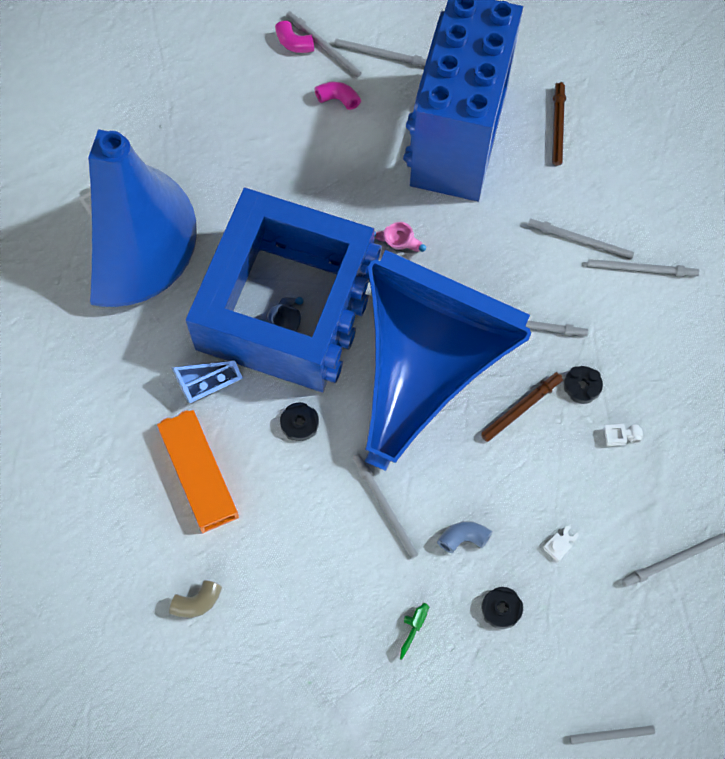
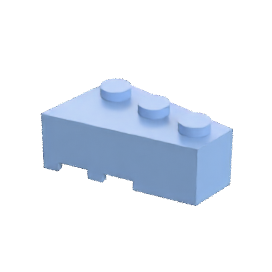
(205, 378)

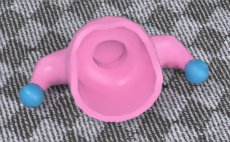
(400, 236)

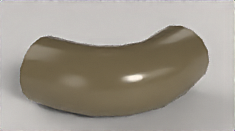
(197, 605)

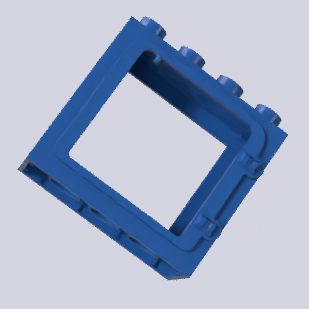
(462, 96)
(301, 236)

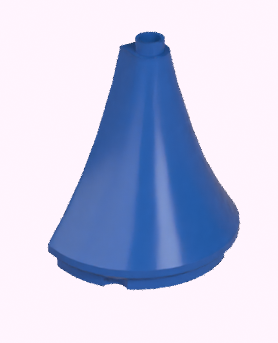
(139, 225)
(428, 348)

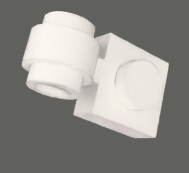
(618, 435)

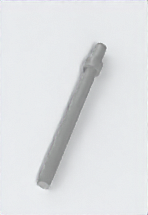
(300, 24)
(416, 60)
(547, 227)
(679, 270)
(567, 329)
(366, 473)
(643, 574)

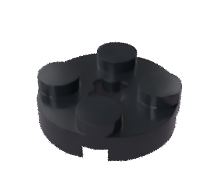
(588, 375)
(302, 432)
(494, 616)

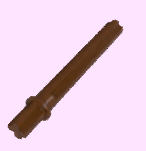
(558, 125)
(522, 406)

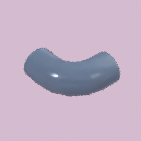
(464, 532)

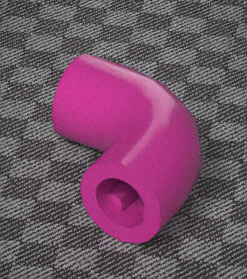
(291, 41)
(338, 91)

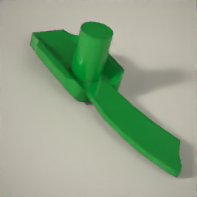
(416, 622)

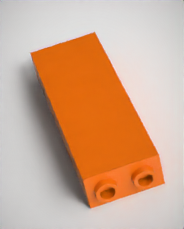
(197, 471)

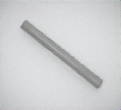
(612, 734)

